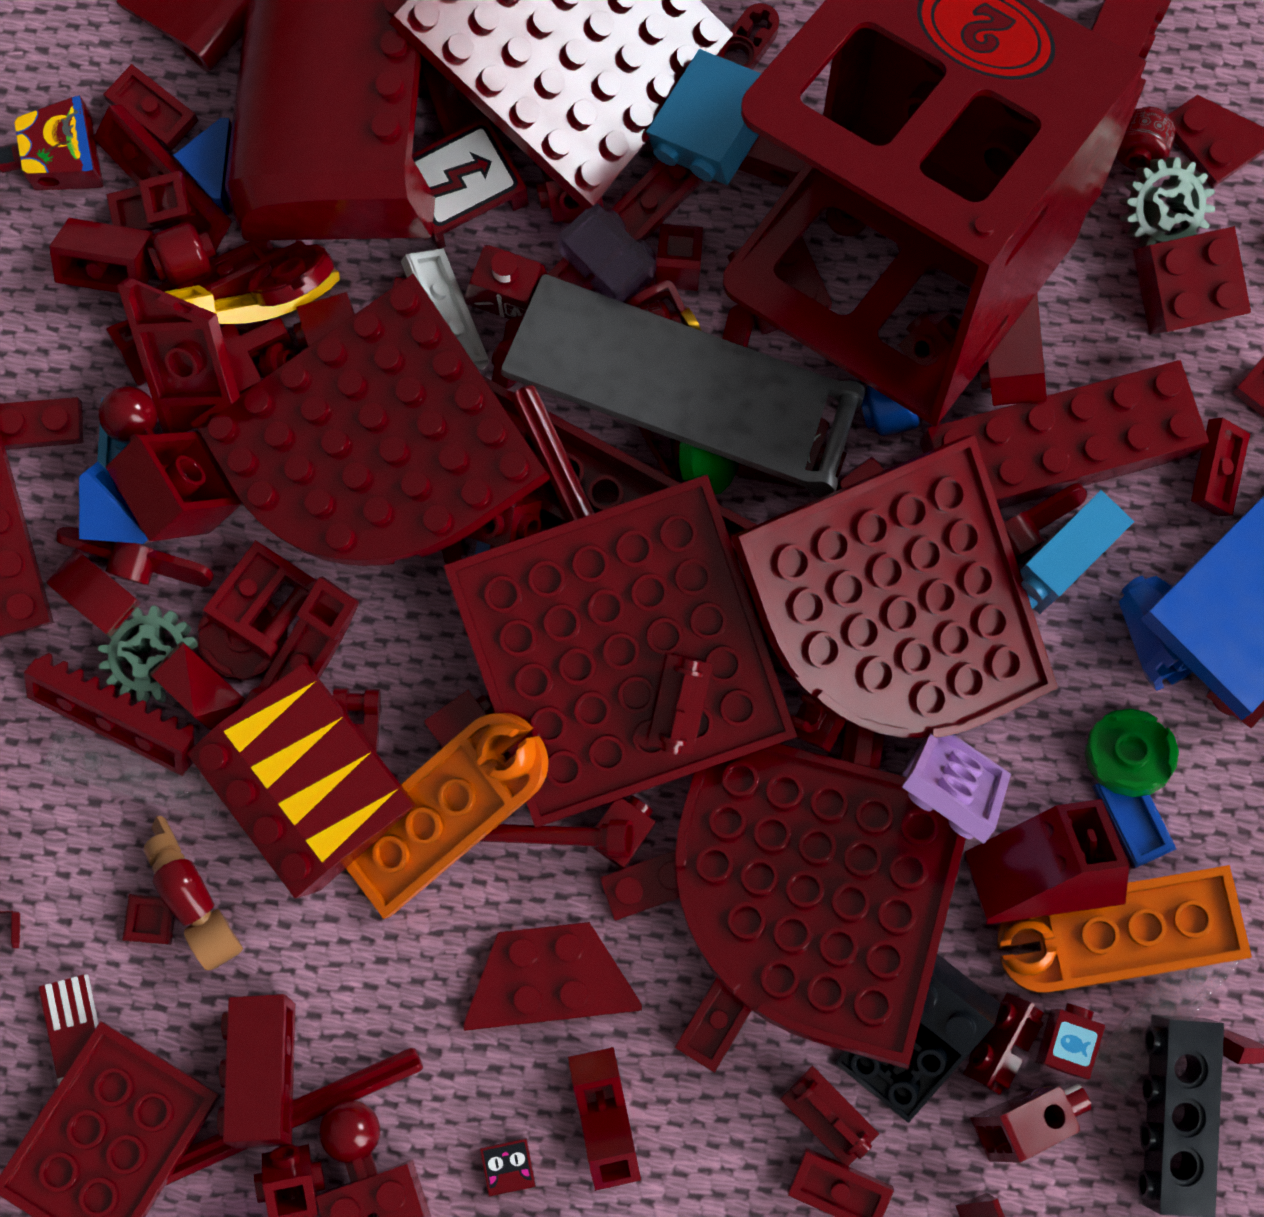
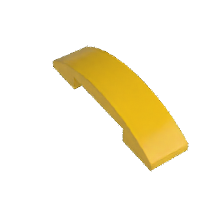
(243, 307)

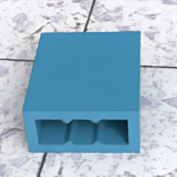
(703, 119)
(1073, 550)

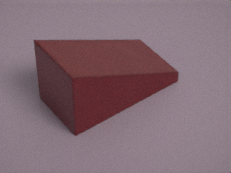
(980, 1206)

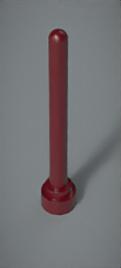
(615, 838)

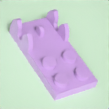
(957, 784)

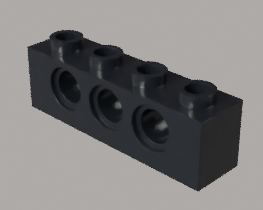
(1194, 1185)

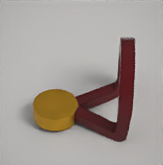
(656, 293)

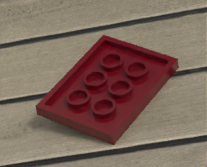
(107, 1133)

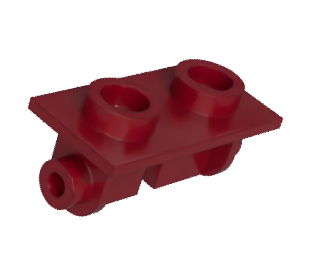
(680, 704)
(992, 1059)
(830, 1116)

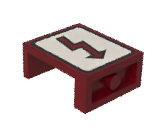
(468, 177)

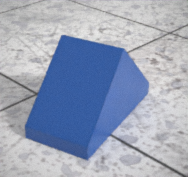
(207, 160)
(104, 510)

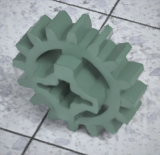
(1182, 193)
(150, 635)

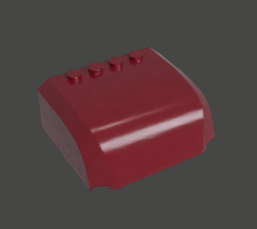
(326, 125)

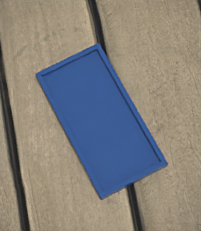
(1217, 615)

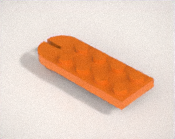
(458, 802)
(1161, 929)

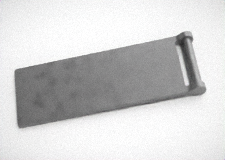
(680, 382)

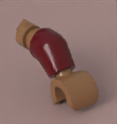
(189, 899)

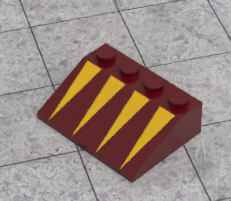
(301, 781)

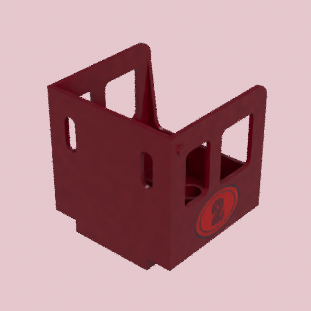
(959, 138)

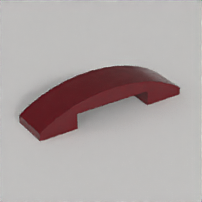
(315, 636)

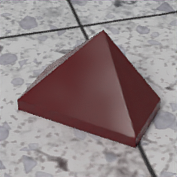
(197, 686)

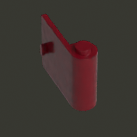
(199, 27)

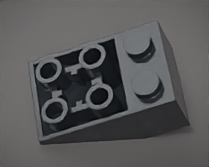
(950, 1027)

